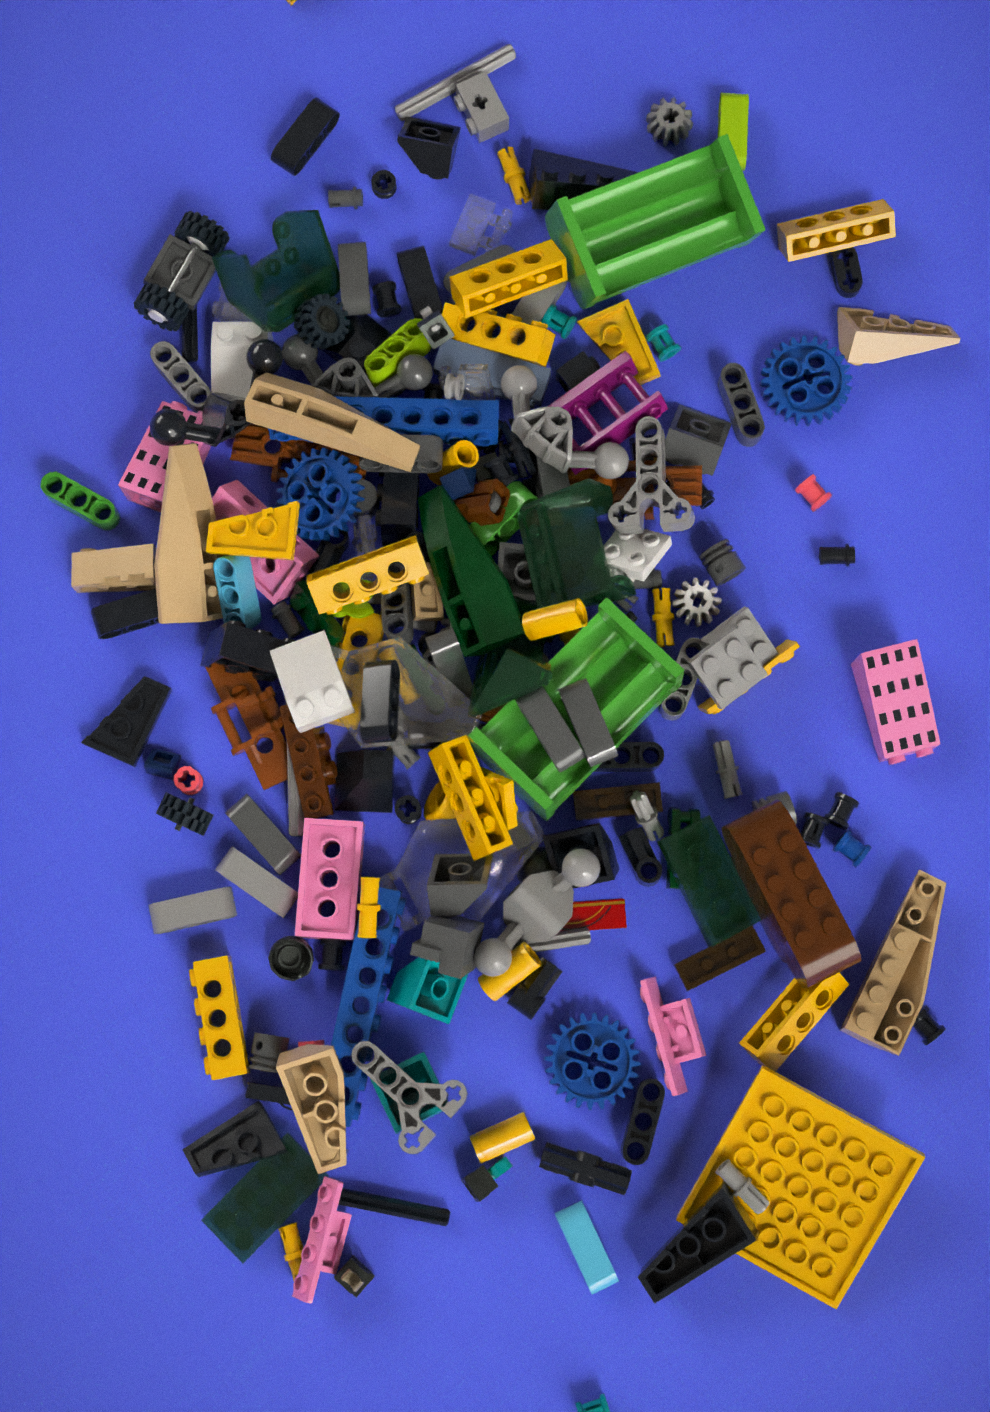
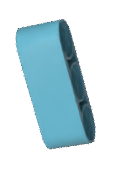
(237, 590)
(586, 1247)

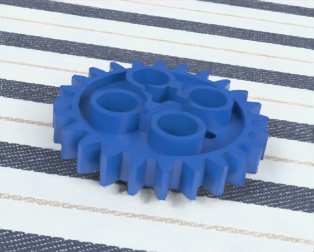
(796, 358)
(338, 477)
(583, 1087)

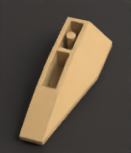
(325, 420)
(182, 566)
(900, 970)

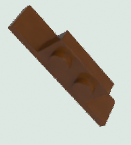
(311, 766)

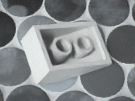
(228, 356)
(311, 682)

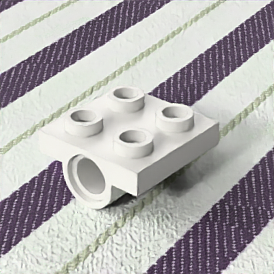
(635, 553)

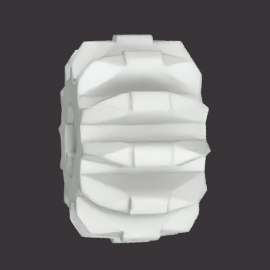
(686, 603)

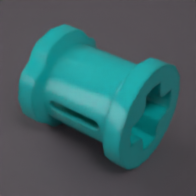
(559, 321)
(655, 337)
(596, 1405)

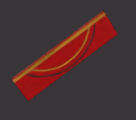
(597, 915)

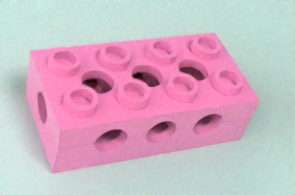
(272, 576)
(315, 865)

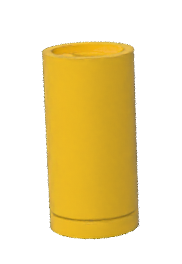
(457, 456)
(555, 619)
(523, 964)
(502, 1137)

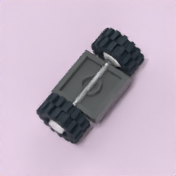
(181, 271)

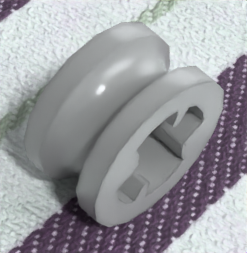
(454, 386)

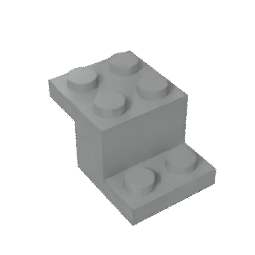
(732, 657)

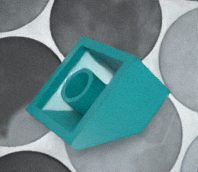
(426, 990)

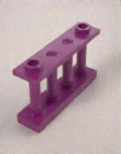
(599, 387)

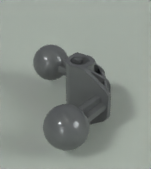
(348, 378)

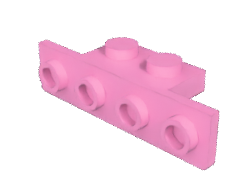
(675, 1033)
(324, 1240)

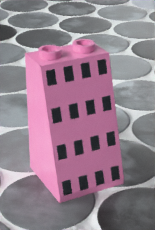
(146, 472)
(896, 701)

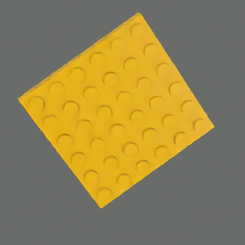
(825, 1181)

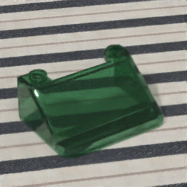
(567, 547)
(510, 670)

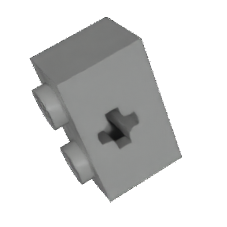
(481, 107)

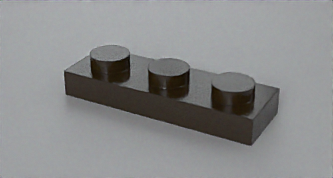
(613, 801)
(719, 958)

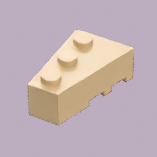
(114, 569)

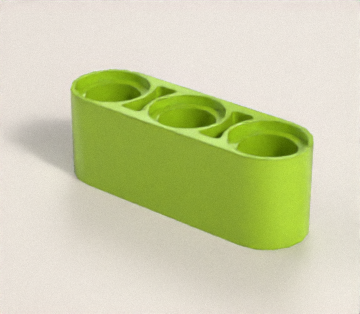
(734, 122)
(384, 359)

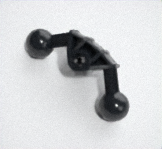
(222, 413)

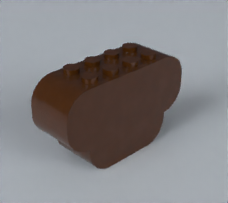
(790, 894)

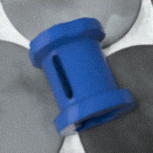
(851, 848)

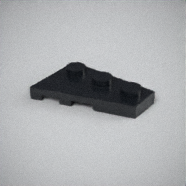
(131, 723)
(237, 1142)

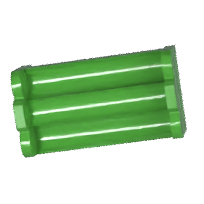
(654, 222)
(628, 682)

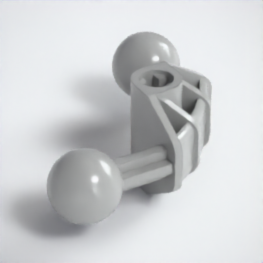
(550, 430)
(537, 909)

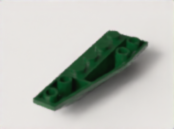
(467, 578)

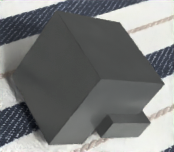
(450, 942)

